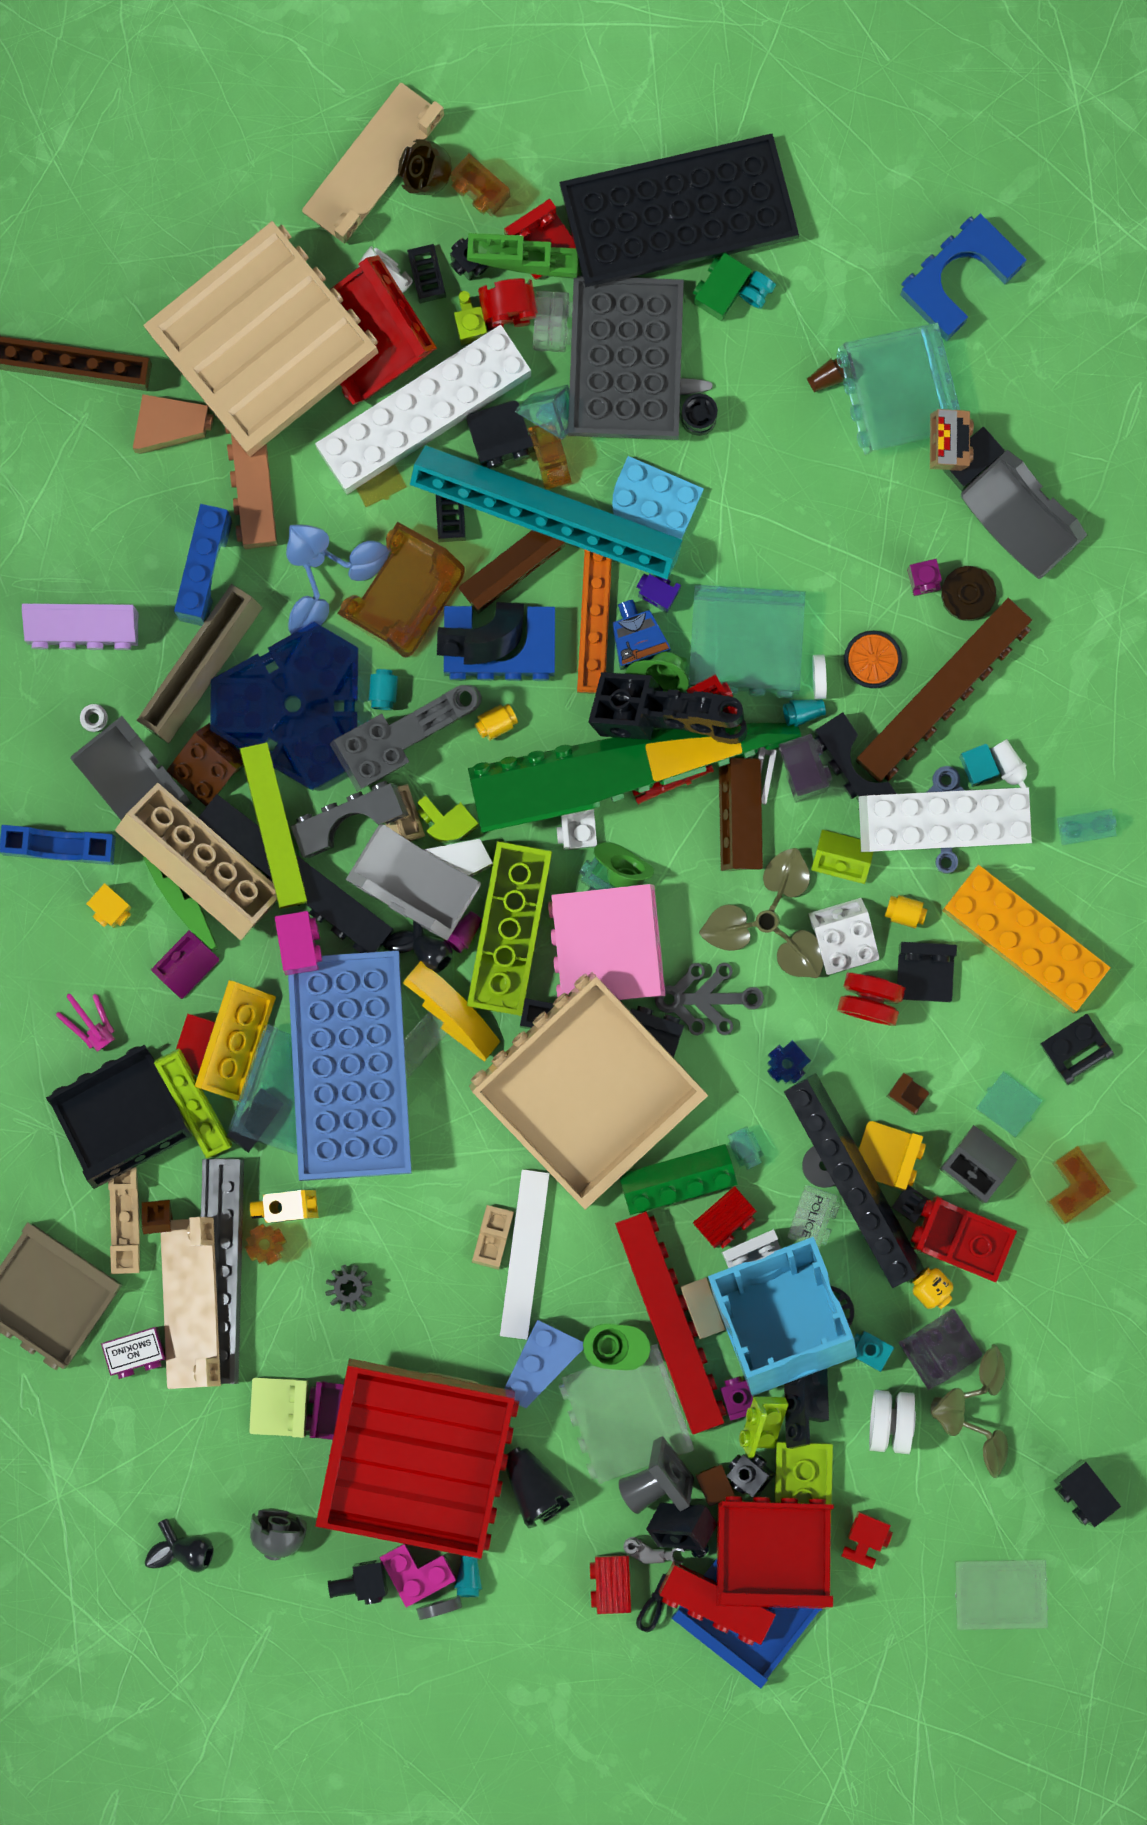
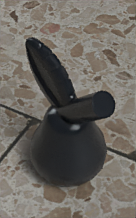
(431, 951)
(192, 1551)

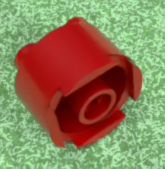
(508, 303)

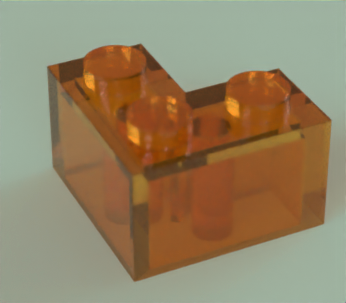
(1083, 1186)

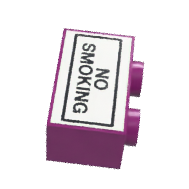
(134, 1352)

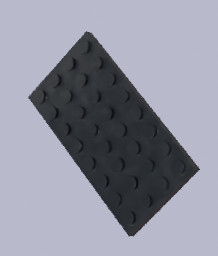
(679, 210)

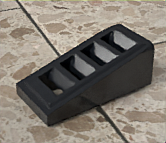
(430, 294)
(453, 535)

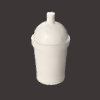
(1009, 764)

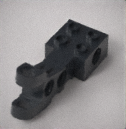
(636, 704)

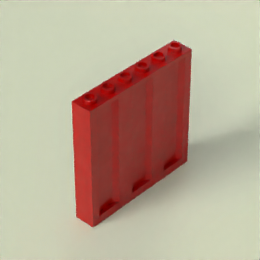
(417, 1458)

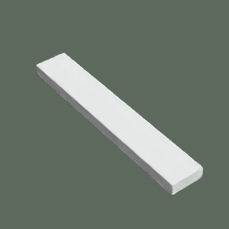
(524, 1254)

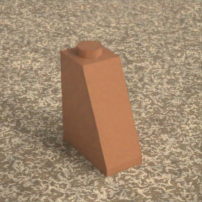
(169, 423)

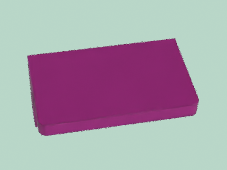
(185, 964)

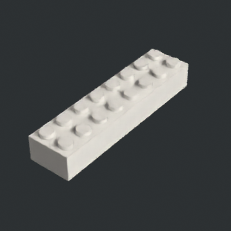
(423, 409)

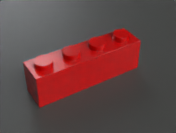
(699, 1596)

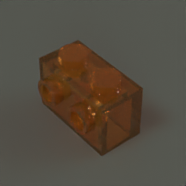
(480, 185)

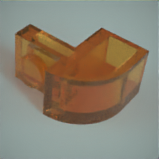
(550, 457)

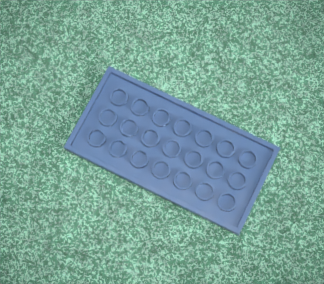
(350, 1068)

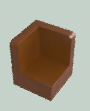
(908, 1094)
(714, 1484)

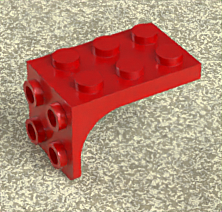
(963, 1239)

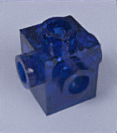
(794, 1055)

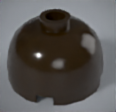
(424, 168)

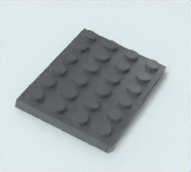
(626, 359)

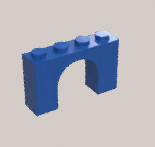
(977, 241)
(209, 535)
(534, 660)

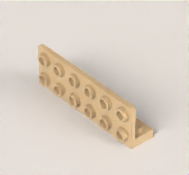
(371, 162)
(190, 1304)

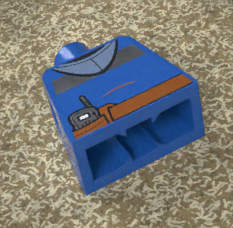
(637, 635)

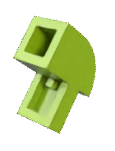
(450, 827)

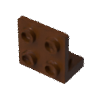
(206, 764)

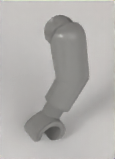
(647, 1555)

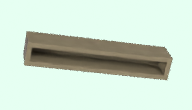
(199, 663)

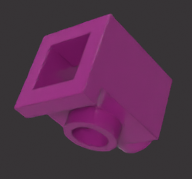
(924, 577)
(734, 1385)

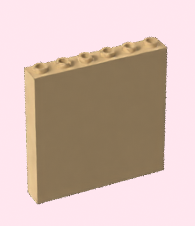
(587, 1089)

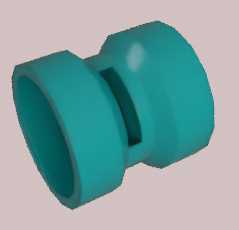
(757, 289)

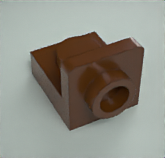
(156, 1216)

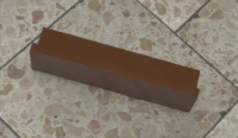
(509, 569)
(740, 815)

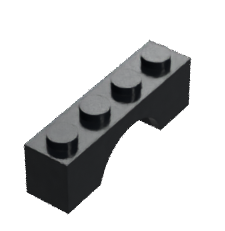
(837, 739)

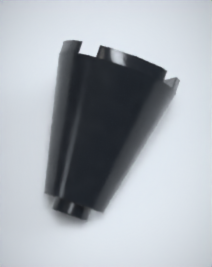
(535, 1487)

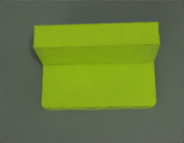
(841, 857)

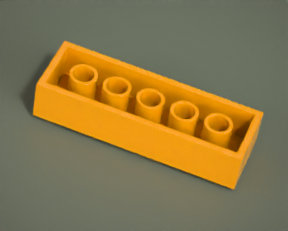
(1026, 939)

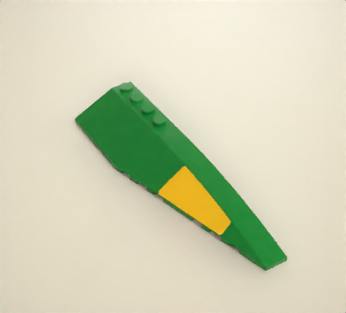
(587, 773)

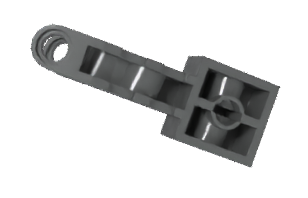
(377, 748)

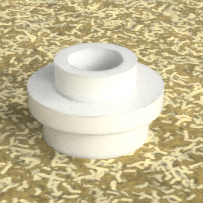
(93, 709)

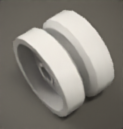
(895, 1422)

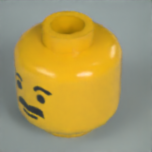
(932, 1288)

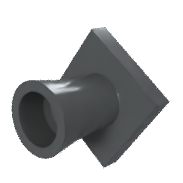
(664, 1476)

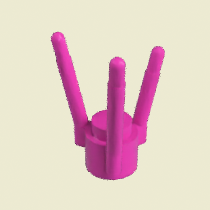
(98, 1035)

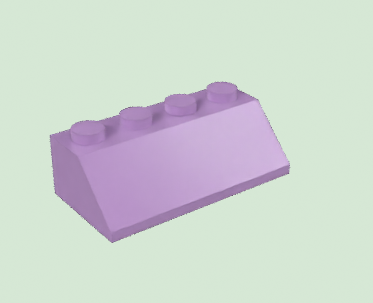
(80, 625)

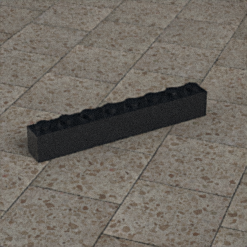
(322, 895)
(854, 1180)

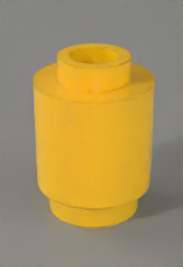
(496, 721)
(906, 911)

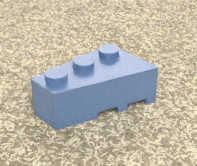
(541, 1361)

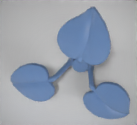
(308, 548)

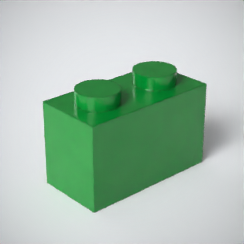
(722, 286)

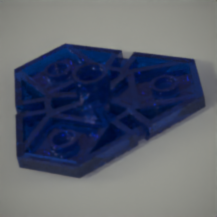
(251, 703)

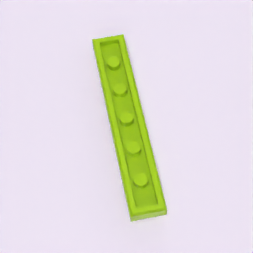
(273, 825)

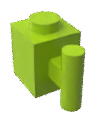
(469, 321)

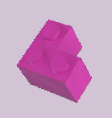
(297, 942)
(414, 1581)

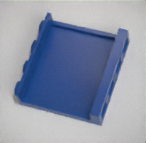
(754, 1660)

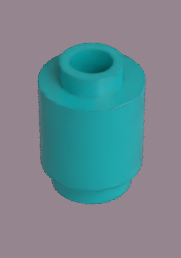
(383, 689)

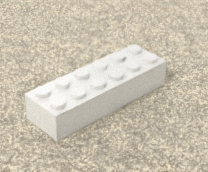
(945, 819)

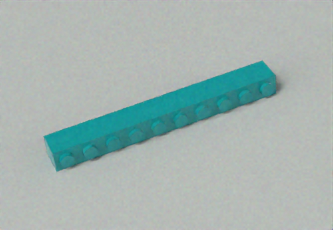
(546, 512)

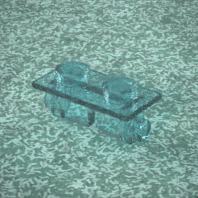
(1087, 826)

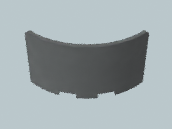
(1021, 517)
(123, 768)

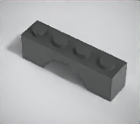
(317, 832)

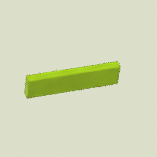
(192, 1103)

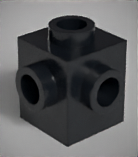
(460, 263)
(757, 1480)

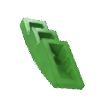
(522, 256)
(187, 909)

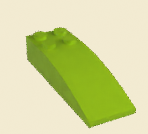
(509, 928)

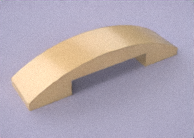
(125, 1223)

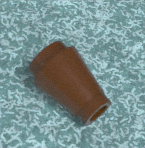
(826, 376)

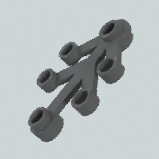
(704, 999)

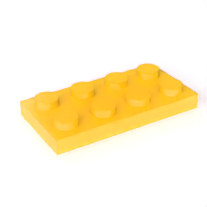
(234, 1040)

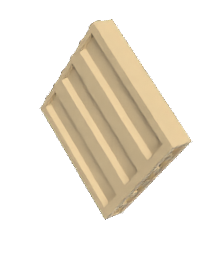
(262, 337)

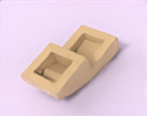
(492, 1237)

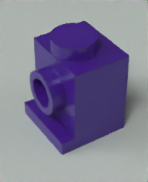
(657, 591)

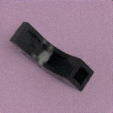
(486, 642)

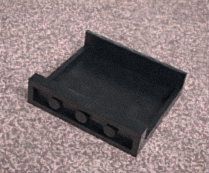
(119, 1116)

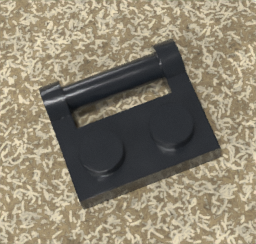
(1071, 1041)

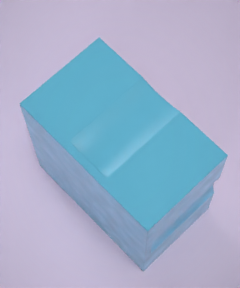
(782, 1316)

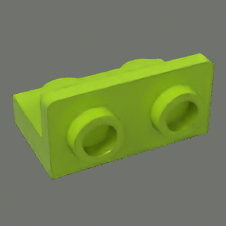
(763, 1424)

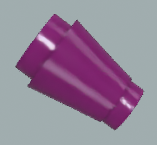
(464, 932)

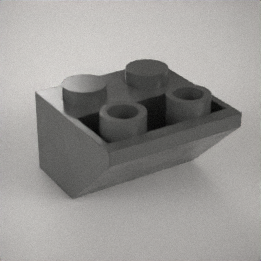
(978, 1164)

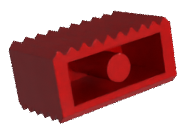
(724, 1218)
(612, 1584)

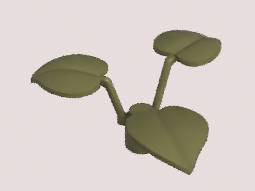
(728, 926)
(951, 1409)

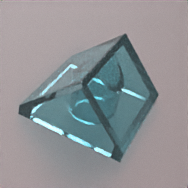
(548, 410)

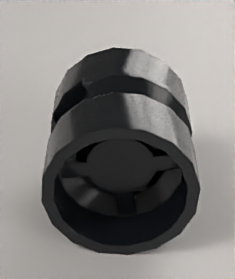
(699, 414)

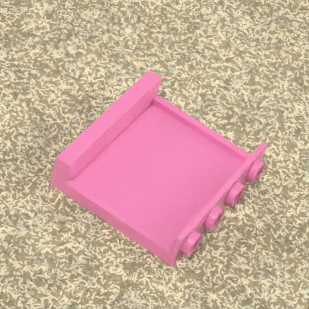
(610, 935)

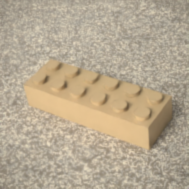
(198, 861)

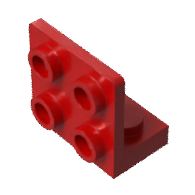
(542, 226)

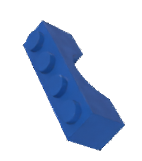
(55, 845)

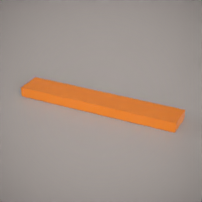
(594, 621)

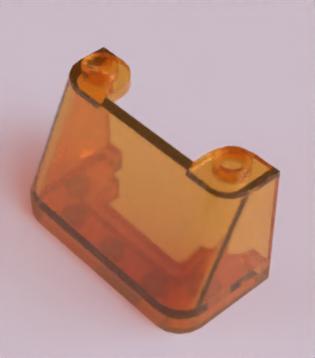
(405, 592)

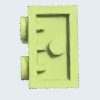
(279, 1407)

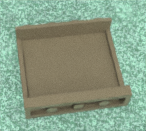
(51, 1296)

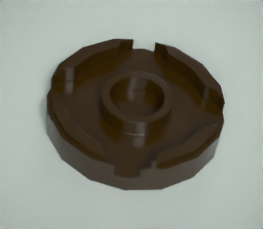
(968, 593)

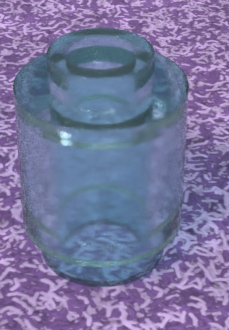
(745, 1148)

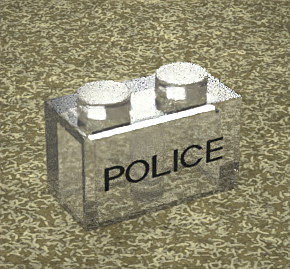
(813, 1216)

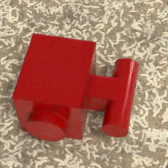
(868, 1533)

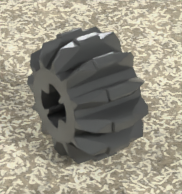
(344, 1279)

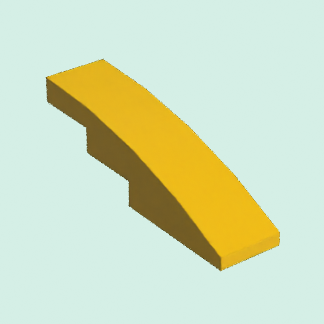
(451, 1008)

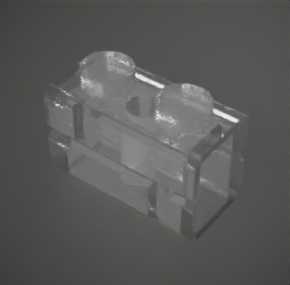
(552, 321)

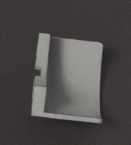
(413, 882)

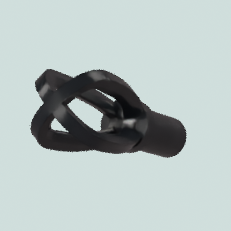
(655, 1597)

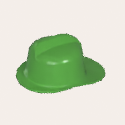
(665, 668)
(622, 866)
(616, 1347)

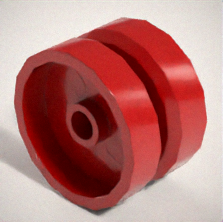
(872, 994)

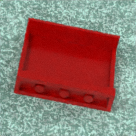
(391, 320)
(774, 1553)

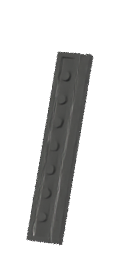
(224, 1203)

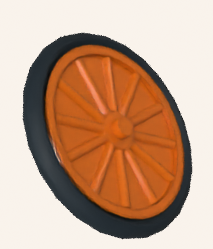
(873, 659)

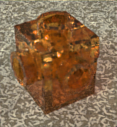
(276, 1247)

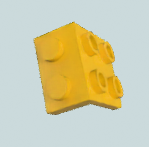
(891, 1154)

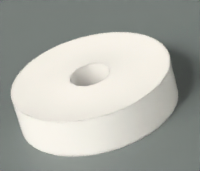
(819, 676)

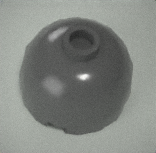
(276, 1533)

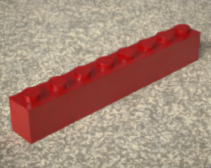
(669, 1322)

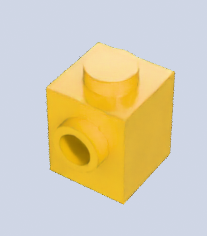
(109, 907)

